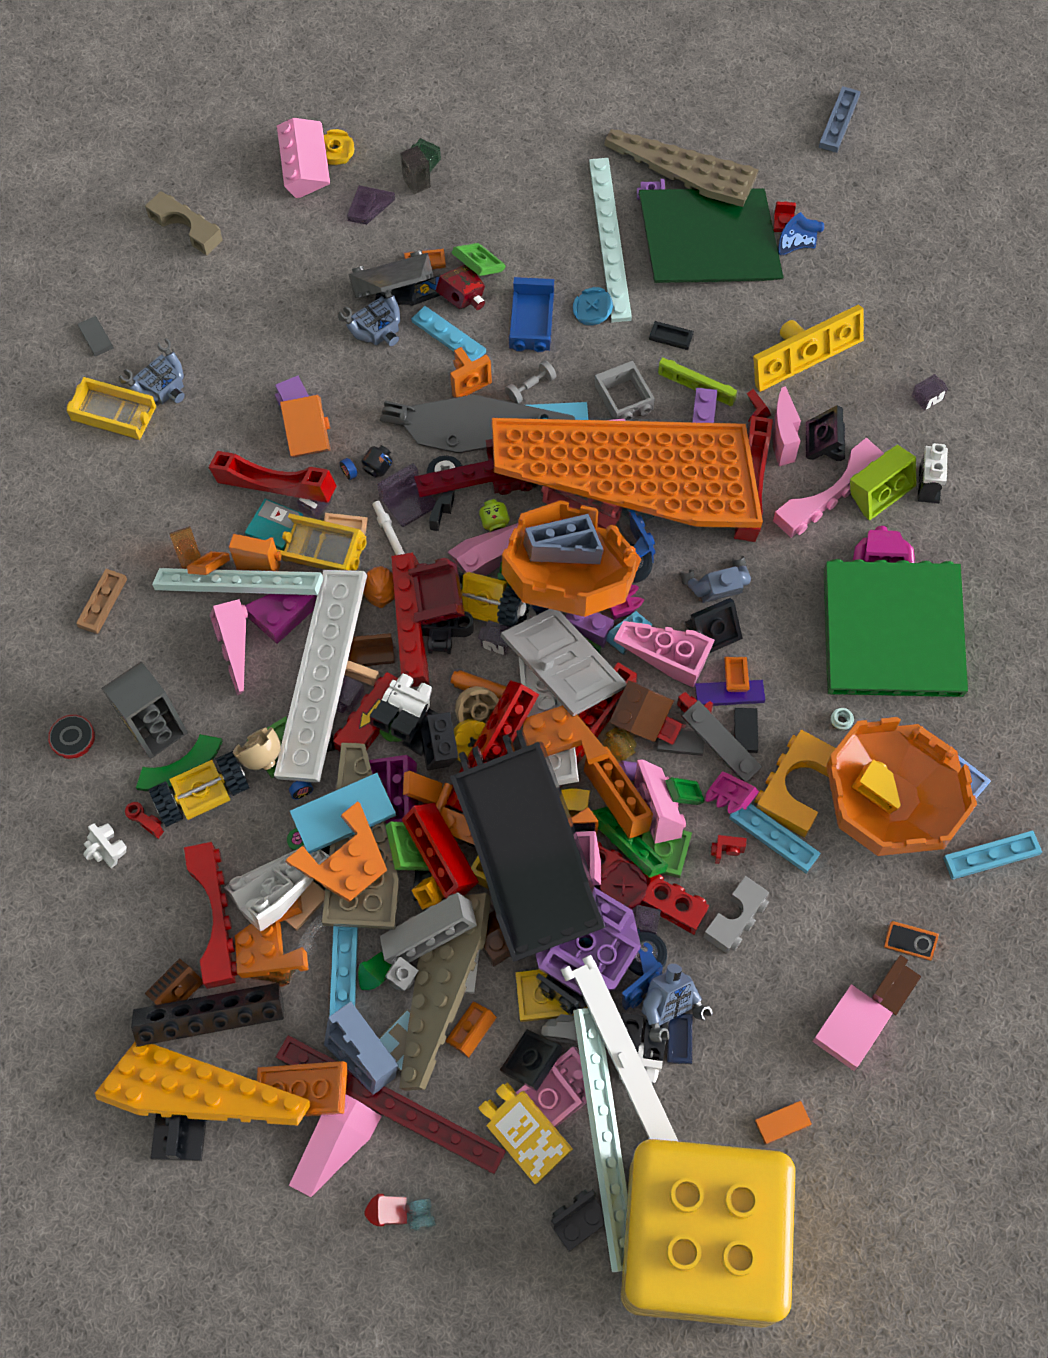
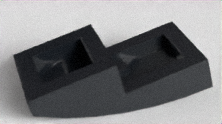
(443, 505)

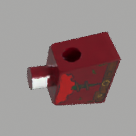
(462, 288)

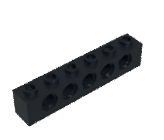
(207, 1014)

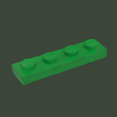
(633, 848)

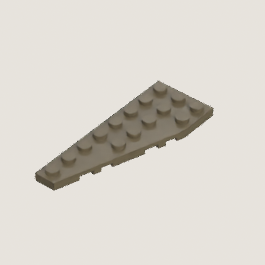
(710, 175)
(378, 902)
(438, 994)

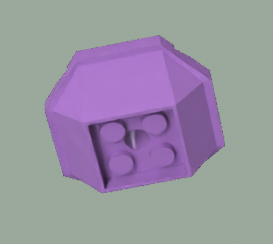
(611, 947)

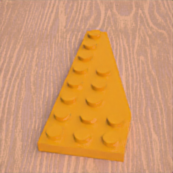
(170, 1083)

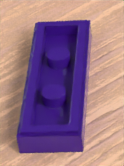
(718, 694)

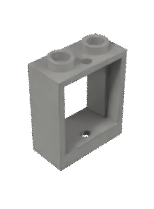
(620, 375)

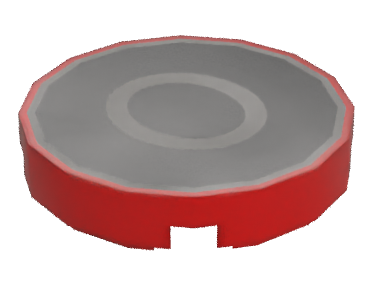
(71, 736)

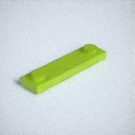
(694, 380)

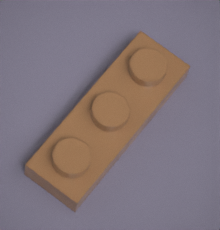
(101, 601)

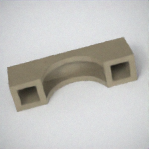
(166, 211)

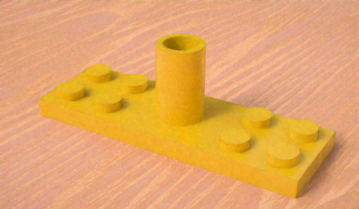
(807, 347)

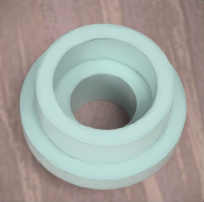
(842, 712)

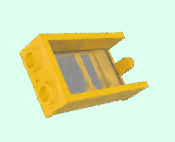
(111, 408)
(323, 544)

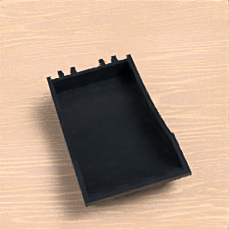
(527, 848)

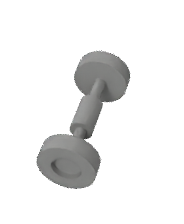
(546, 370)

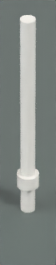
(385, 522)

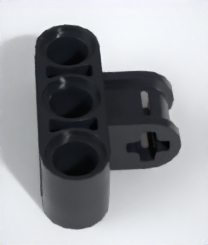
(441, 636)

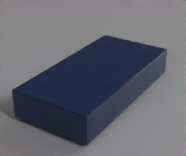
(680, 1039)

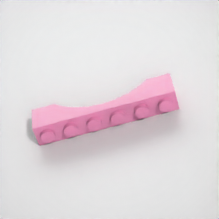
(798, 513)

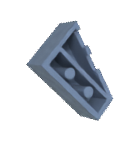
(564, 541)
(355, 1042)

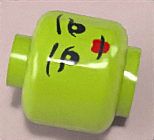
(494, 515)

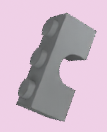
(726, 932)

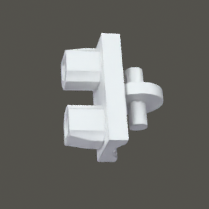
(99, 846)

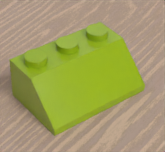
(884, 481)

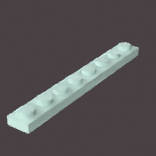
(239, 581)

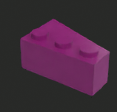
(280, 613)
(391, 774)

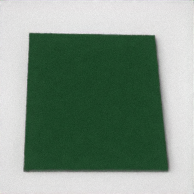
(708, 238)

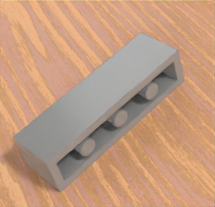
(428, 929)

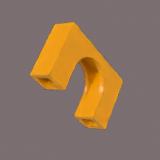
(776, 801)

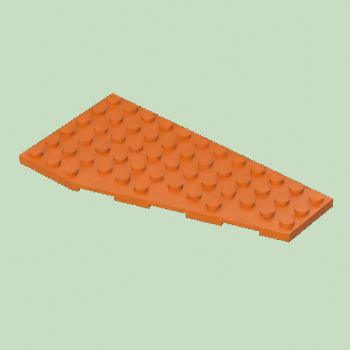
(658, 468)

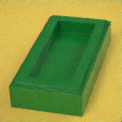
(685, 791)

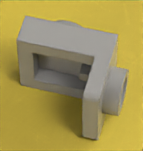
(401, 974)

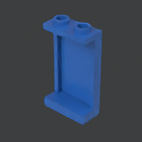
(531, 314)

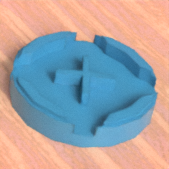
(592, 306)

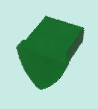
(373, 972)

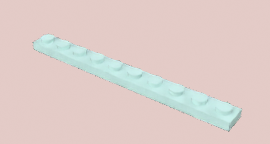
(610, 239)
(604, 1133)

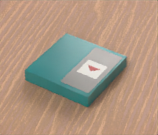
(271, 522)

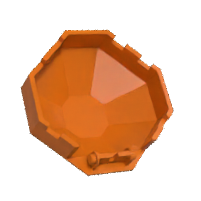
(570, 586)
(928, 780)

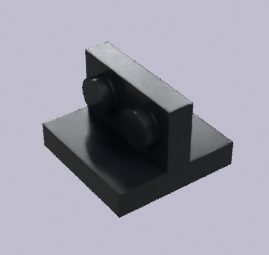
(826, 435)
(718, 623)
(178, 1138)

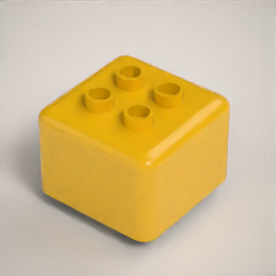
(709, 1233)

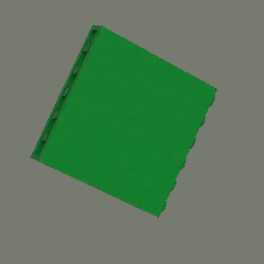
(894, 628)

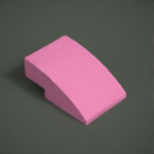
(785, 429)
(852, 1027)
(562, 1089)

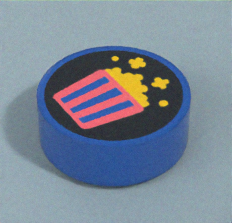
(348, 468)
(300, 789)

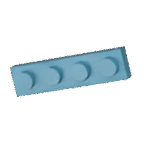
(447, 333)
(776, 837)
(992, 855)
(343, 967)

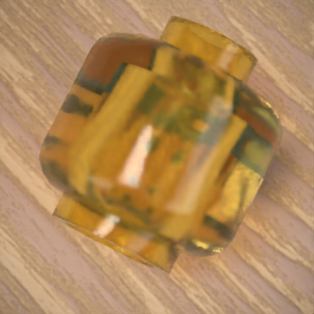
(620, 743)

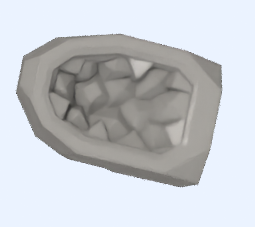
(561, 1029)

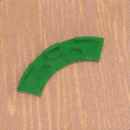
(202, 752)

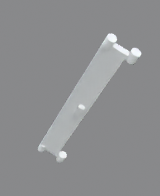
(621, 1049)

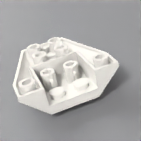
(270, 889)

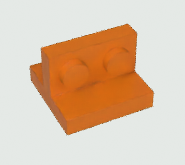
(469, 374)

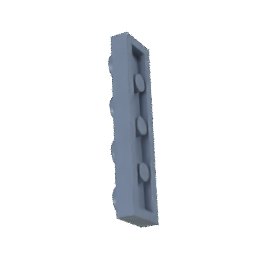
(839, 119)

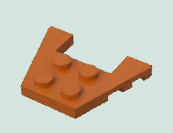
(562, 732)
(351, 866)
(262, 951)

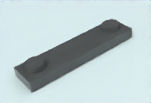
(721, 741)

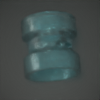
(420, 1208)

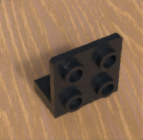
(566, 997)
(579, 1220)

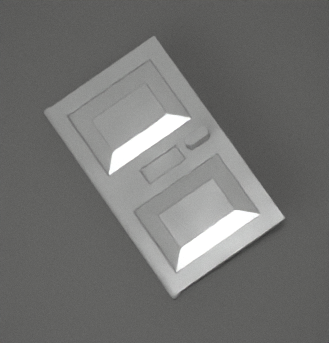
(564, 661)

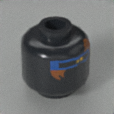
(377, 461)

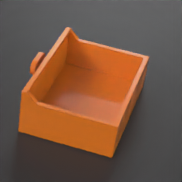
(305, 426)
(254, 554)

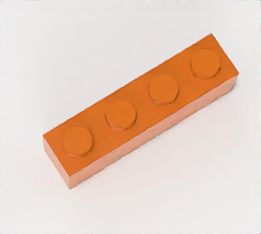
(620, 795)

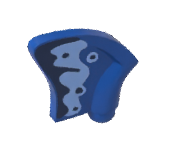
(799, 234)

